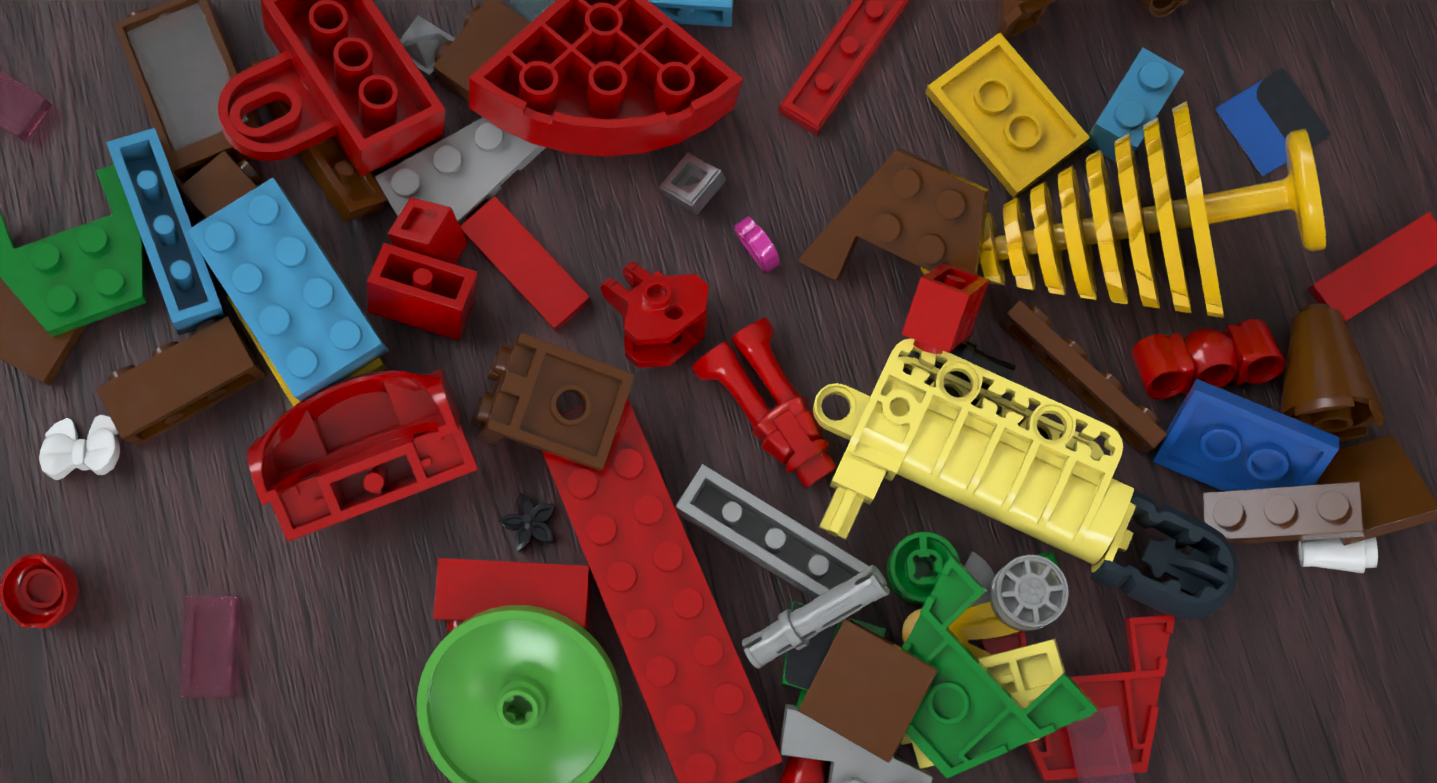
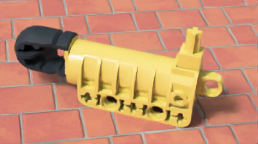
(1011, 473)

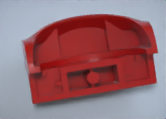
(364, 447)

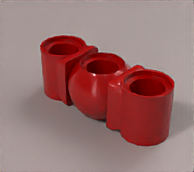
(1242, 353)

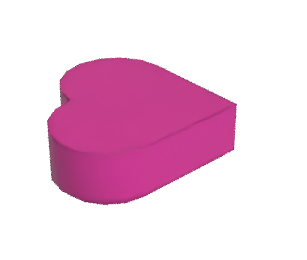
(757, 244)

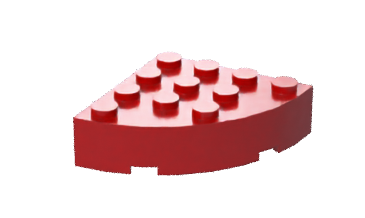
(603, 80)

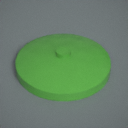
(519, 700)

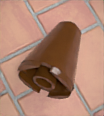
(1327, 377)

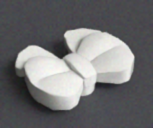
(65, 452)

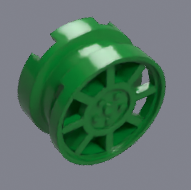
(917, 565)

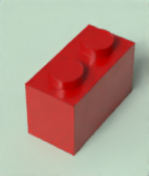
(421, 291)
(944, 308)

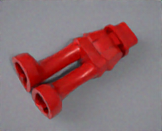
(788, 429)

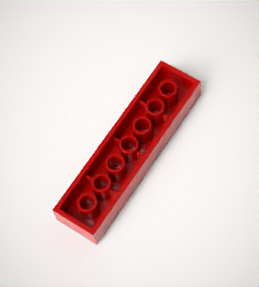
(664, 611)

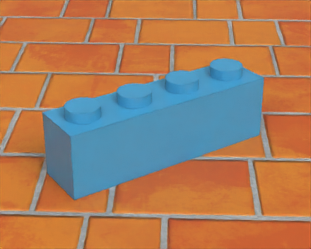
(164, 229)

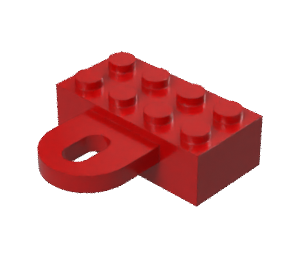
(341, 79)

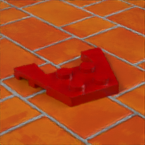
(1132, 691)

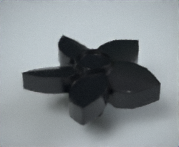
(529, 522)

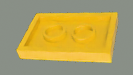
(1007, 115)

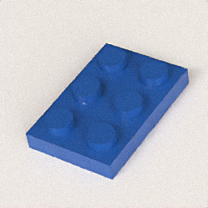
(1242, 443)

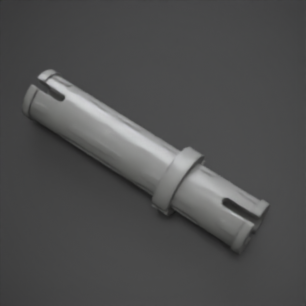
(797, 627)

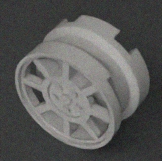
(1028, 593)

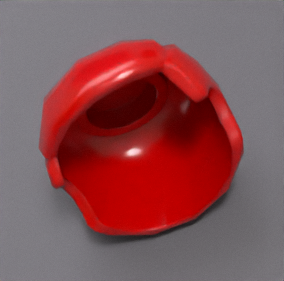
(39, 590)

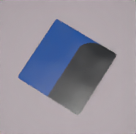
(1266, 115)

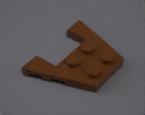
(911, 212)

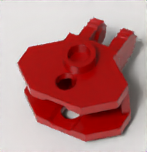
(658, 313)

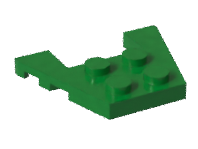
(82, 270)
(966, 709)

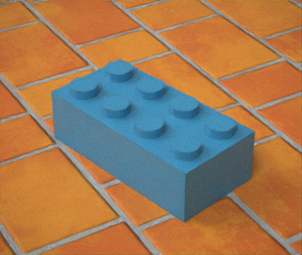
(287, 290)

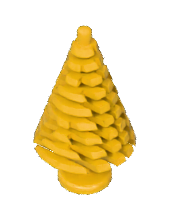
(1077, 233)

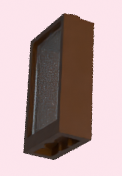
(181, 69)

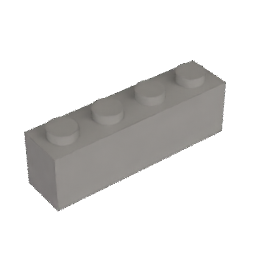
(765, 534)

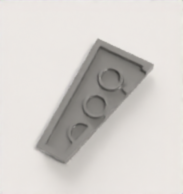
(459, 169)

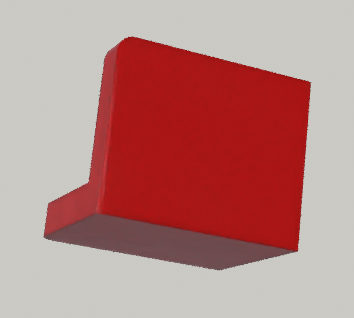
(429, 231)

